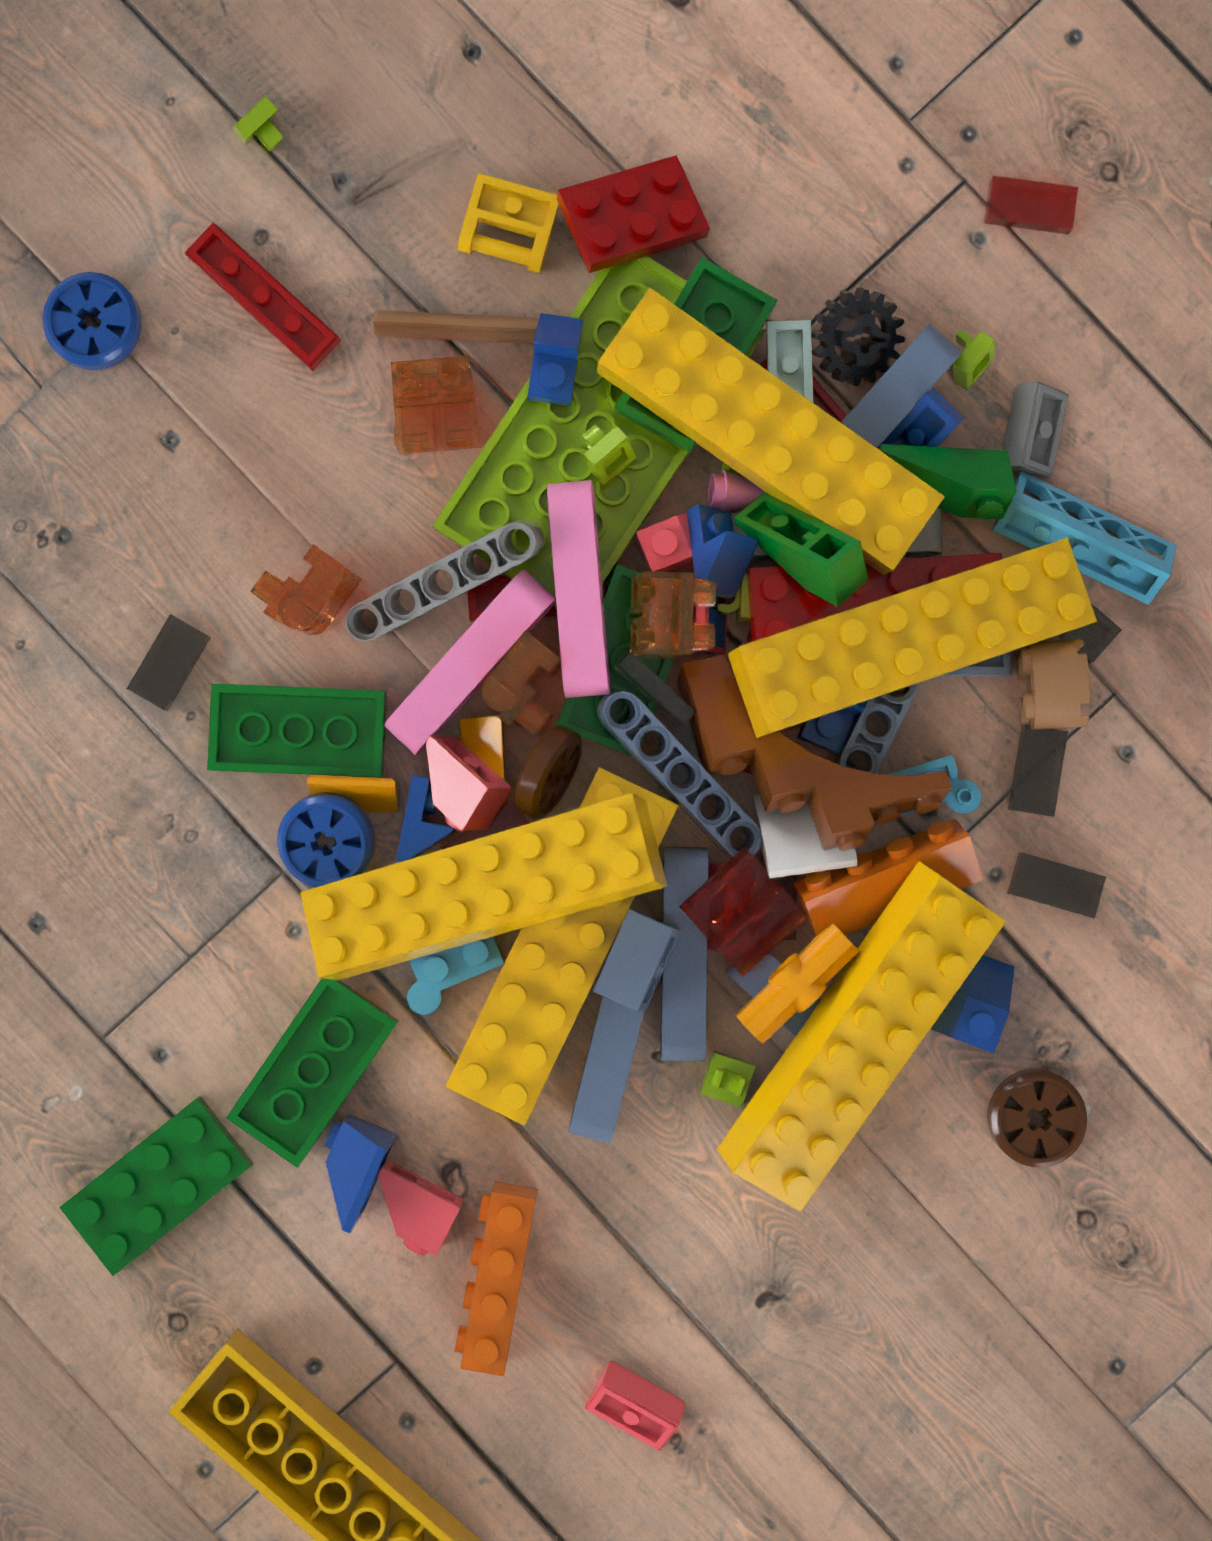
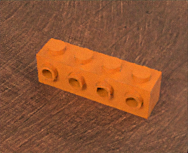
(860, 893)
(498, 1279)

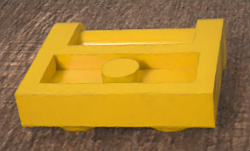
(511, 209)

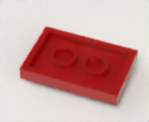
(632, 213)

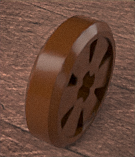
(548, 772)
(1035, 1144)

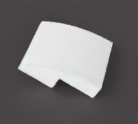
(793, 843)

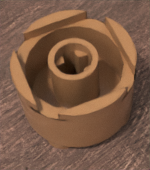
(1054, 684)

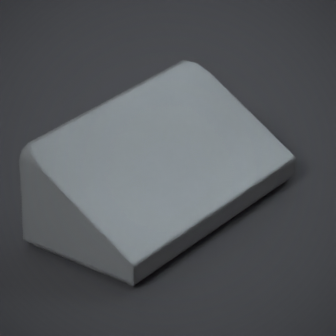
(1035, 428)

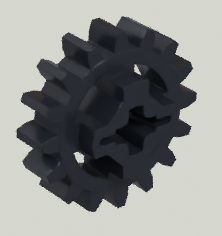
(862, 355)

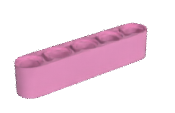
(578, 589)
(470, 662)

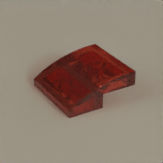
(743, 911)

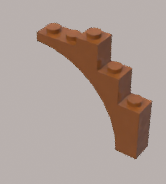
(786, 774)

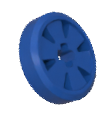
(93, 347)
(337, 818)

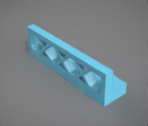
(1110, 560)

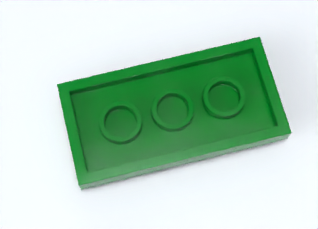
(726, 308)
(581, 712)
(297, 730)
(312, 1070)
(156, 1185)

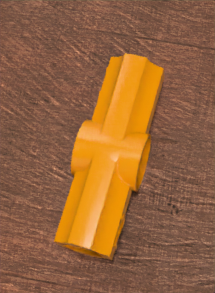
(797, 983)

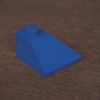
(979, 1005)
(354, 1165)

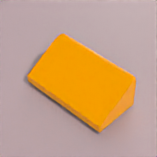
(486, 740)
(369, 793)

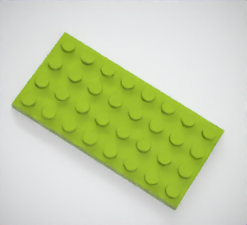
(545, 443)

